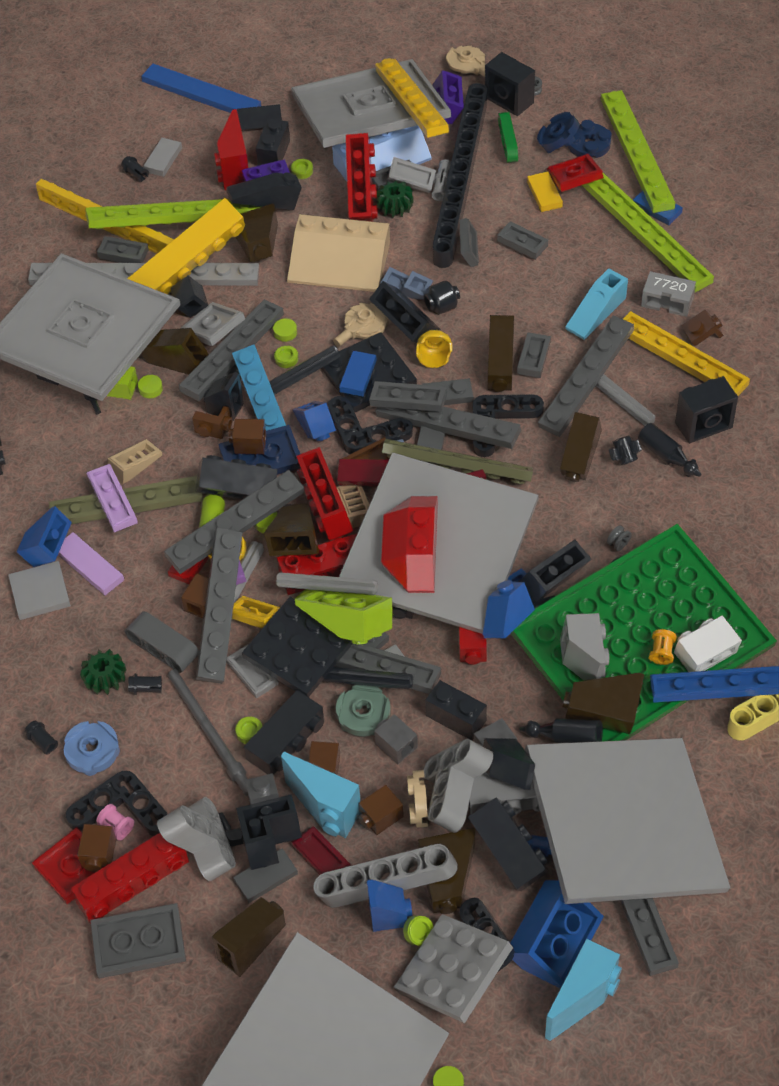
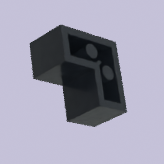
(265, 826)

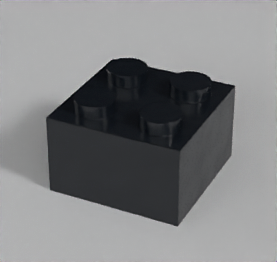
(510, 83)
(706, 409)

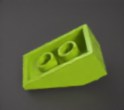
(349, 614)

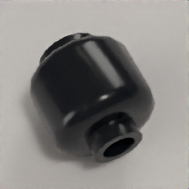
(441, 297)

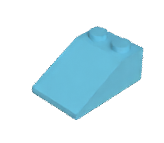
(325, 795)
(585, 988)

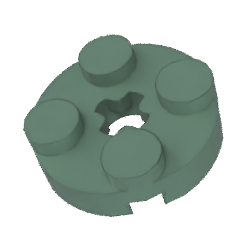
(354, 699)

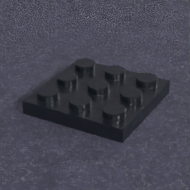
(387, 368)
(296, 649)

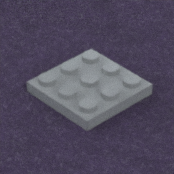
(453, 968)

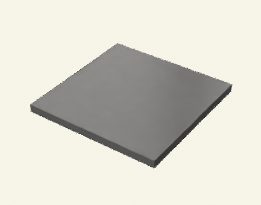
(360, 104)
(83, 326)
(475, 545)
(625, 820)
(326, 1028)

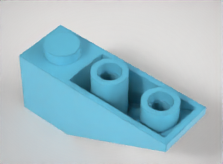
(598, 303)

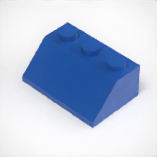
(553, 934)

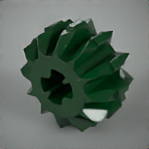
(394, 198)
(103, 671)

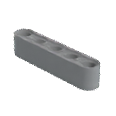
(397, 865)

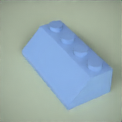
(402, 144)

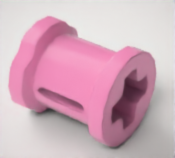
(111, 817)

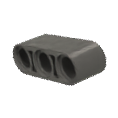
(162, 641)

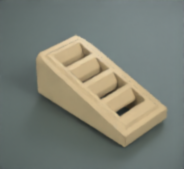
(125, 471)
(356, 518)

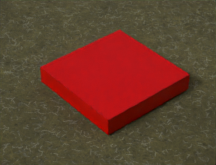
(575, 172)
(62, 866)

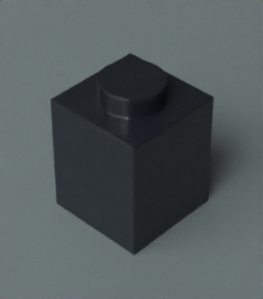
(190, 295)

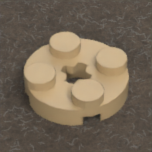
(419, 808)

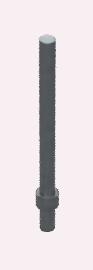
(234, 769)

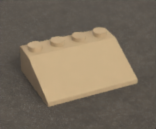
(339, 253)

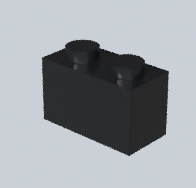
(273, 142)
(456, 710)

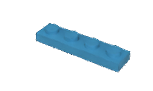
(258, 387)

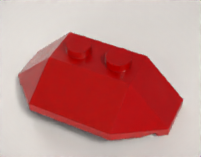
(410, 543)

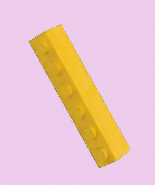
(191, 248)

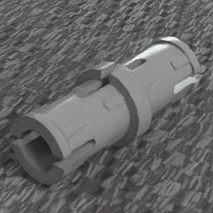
(440, 180)

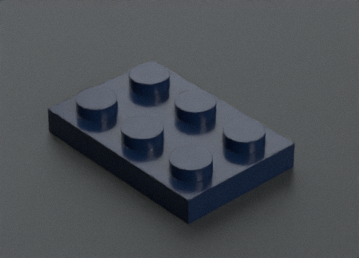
(279, 451)

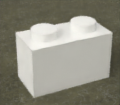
(707, 645)

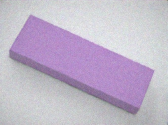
(112, 498)
(90, 564)

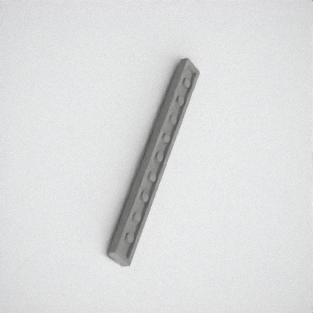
(205, 275)

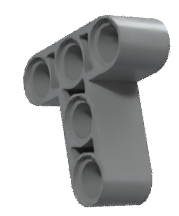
(453, 779)
(201, 833)

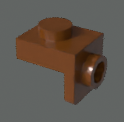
(702, 327)
(212, 425)

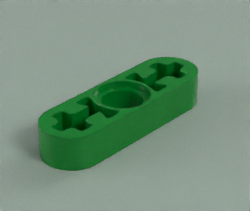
(508, 137)

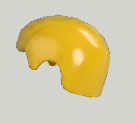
(434, 349)

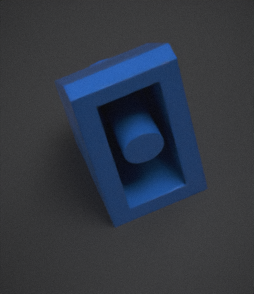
(315, 420)
(44, 538)
(506, 609)
(387, 906)

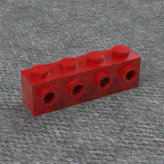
(360, 176)
(324, 493)
(327, 562)
(128, 876)

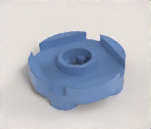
(91, 761)

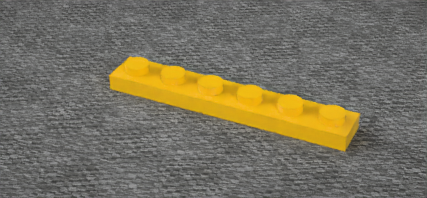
(683, 354)

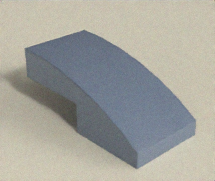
(412, 286)

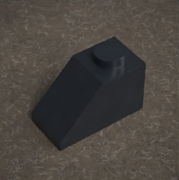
(226, 393)
(510, 762)

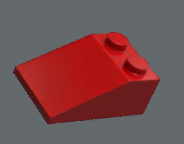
(231, 152)

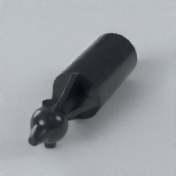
(667, 449)
(566, 730)

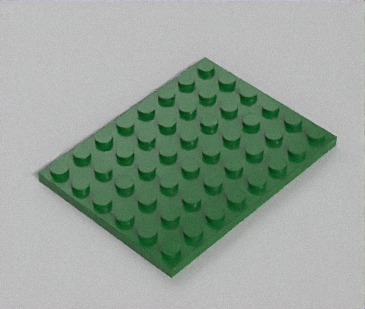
(646, 590)

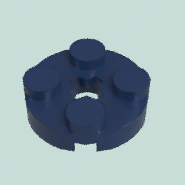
(559, 132)
(600, 136)

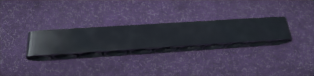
(459, 176)

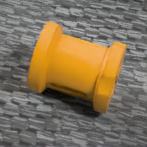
(667, 644)

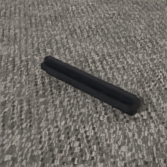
(304, 369)
(370, 678)

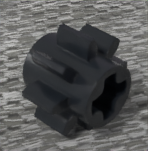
(625, 450)

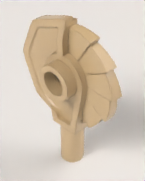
(466, 60)
(362, 322)

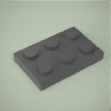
(138, 940)

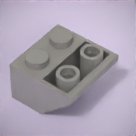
(583, 645)

